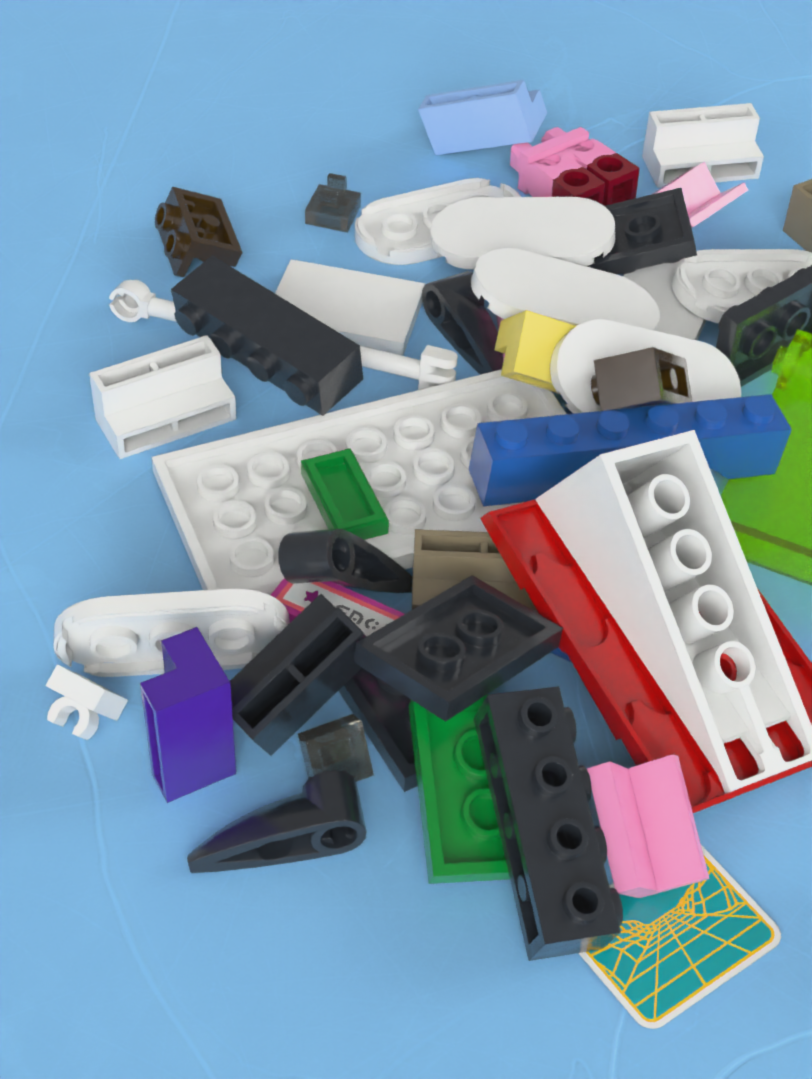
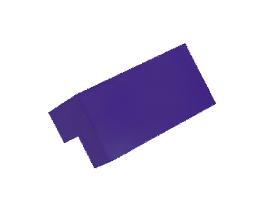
(189, 718)

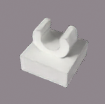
(85, 697)

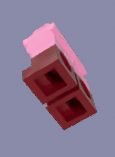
(574, 167)

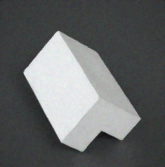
(712, 135)
(162, 397)

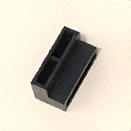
(295, 674)

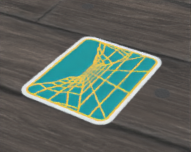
(682, 945)

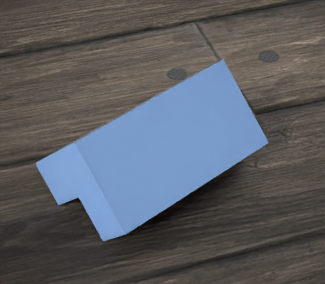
(482, 117)

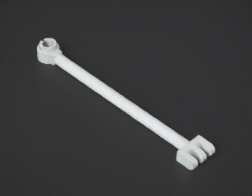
(432, 370)

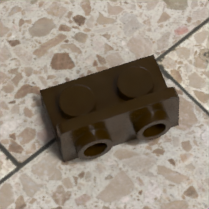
(195, 228)

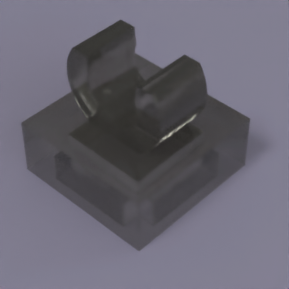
(333, 205)
(337, 746)

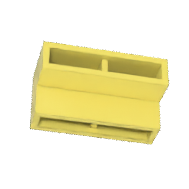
(528, 347)

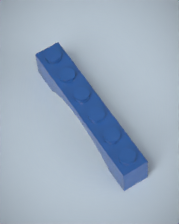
(531, 455)

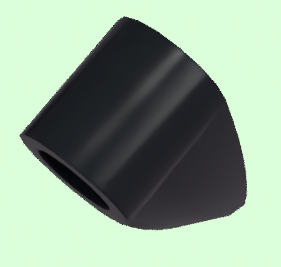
(463, 321)
(342, 559)
(299, 828)

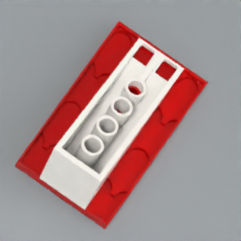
(665, 617)

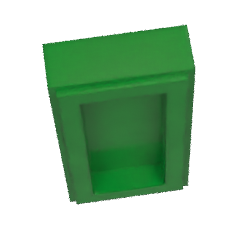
(344, 494)

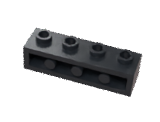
(268, 335)
(547, 824)

